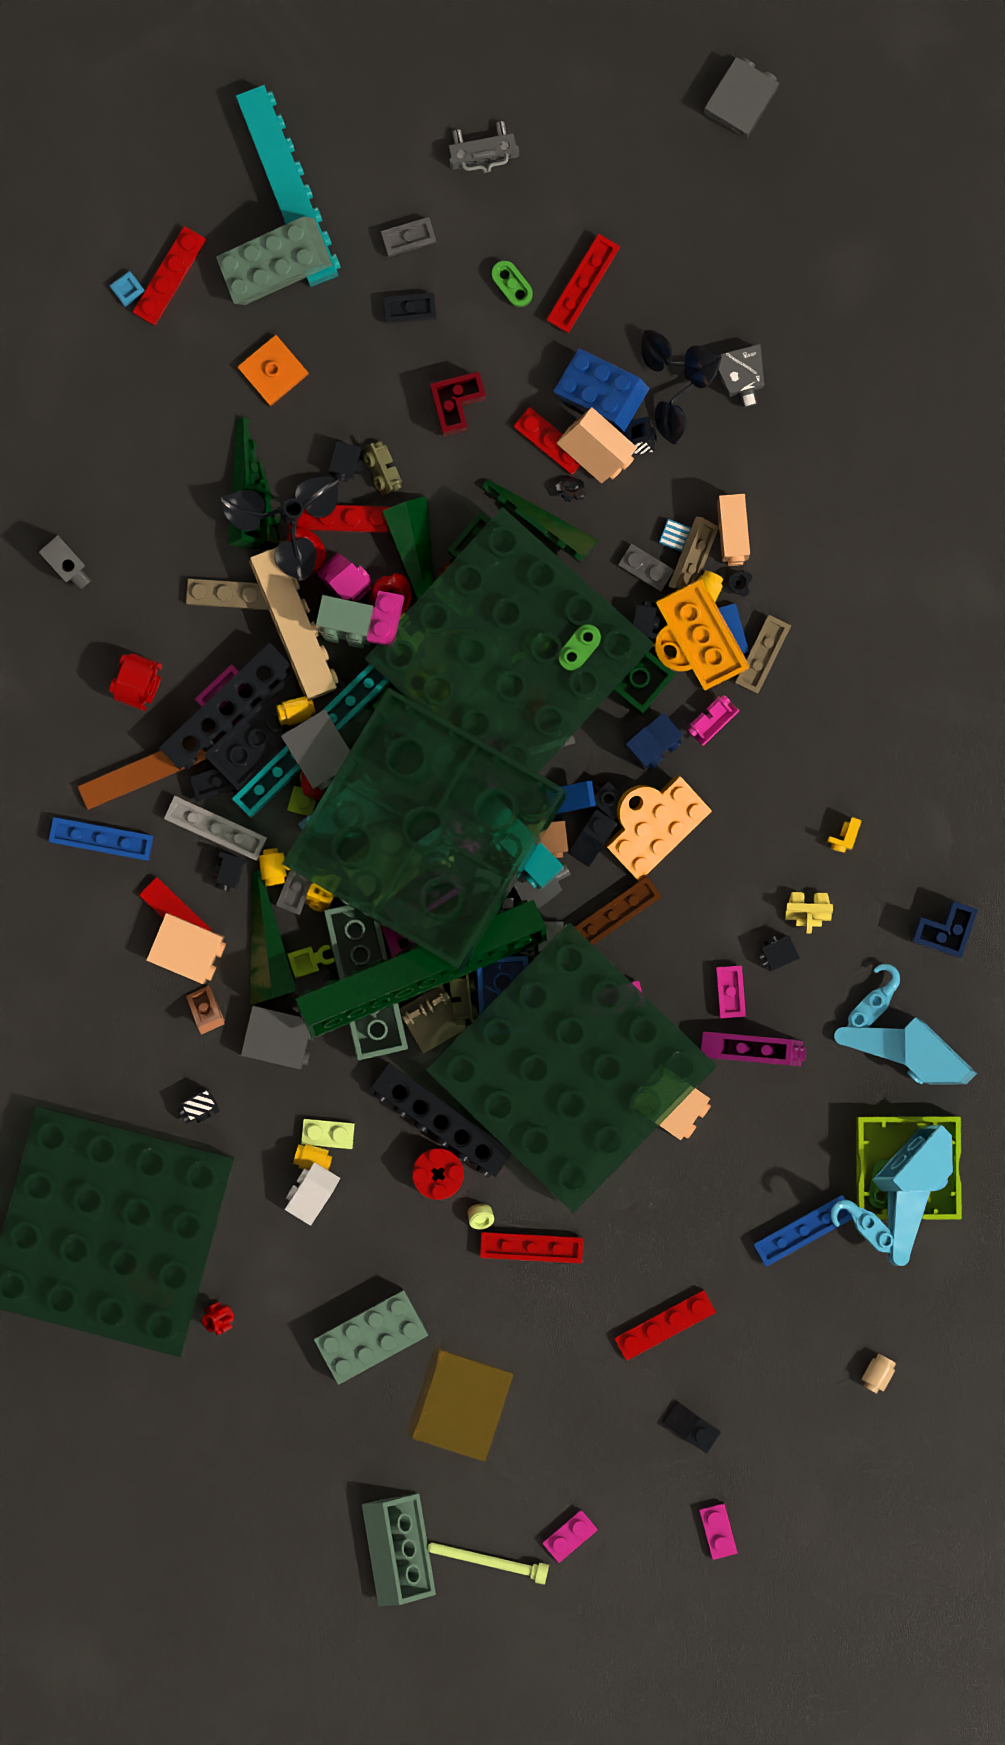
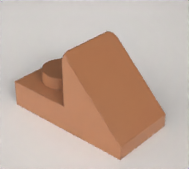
(205, 1010)

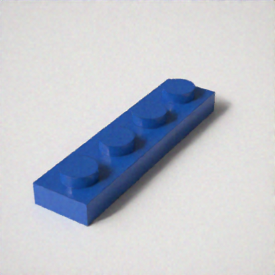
(101, 839)
(800, 1232)

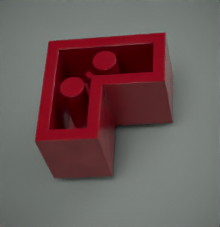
(451, 396)

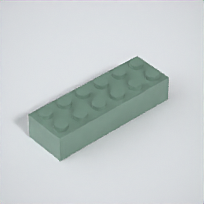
(355, 946)

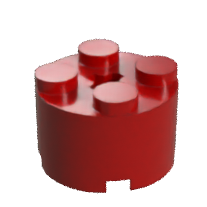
(136, 681)
(440, 1188)

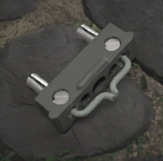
(483, 151)

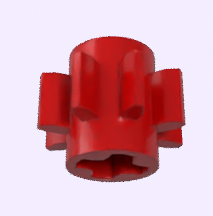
(217, 1318)

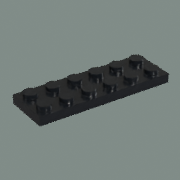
(258, 734)

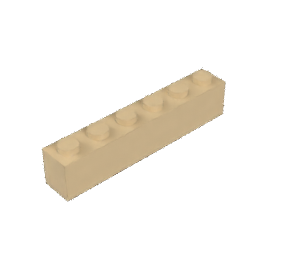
(294, 627)

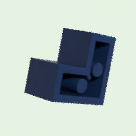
(654, 741)
(947, 937)

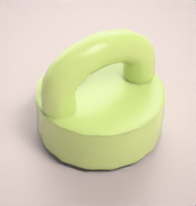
(480, 1216)

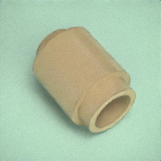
(878, 1374)

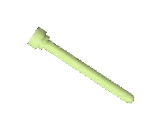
(537, 1572)

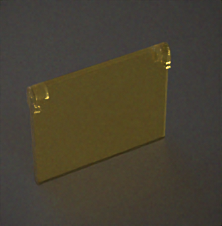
(463, 1406)

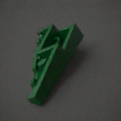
(250, 475)
(411, 537)
(567, 537)
(269, 964)

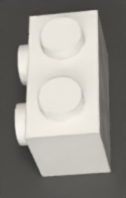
(312, 1193)

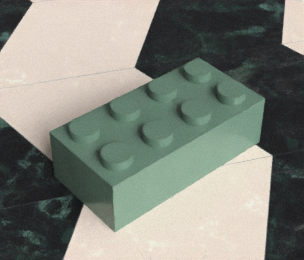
(274, 260)
(344, 621)
(371, 1336)

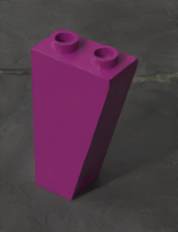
(753, 1049)

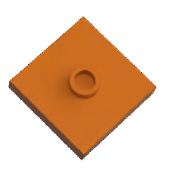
(273, 370)

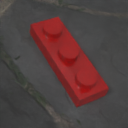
(545, 437)

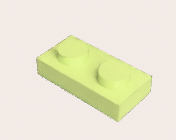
(328, 1133)

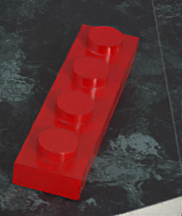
(169, 276)
(583, 283)
(346, 519)
(531, 1247)
(665, 1325)

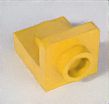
(849, 832)
(318, 899)

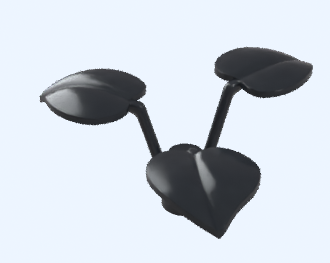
(699, 369)
(292, 557)

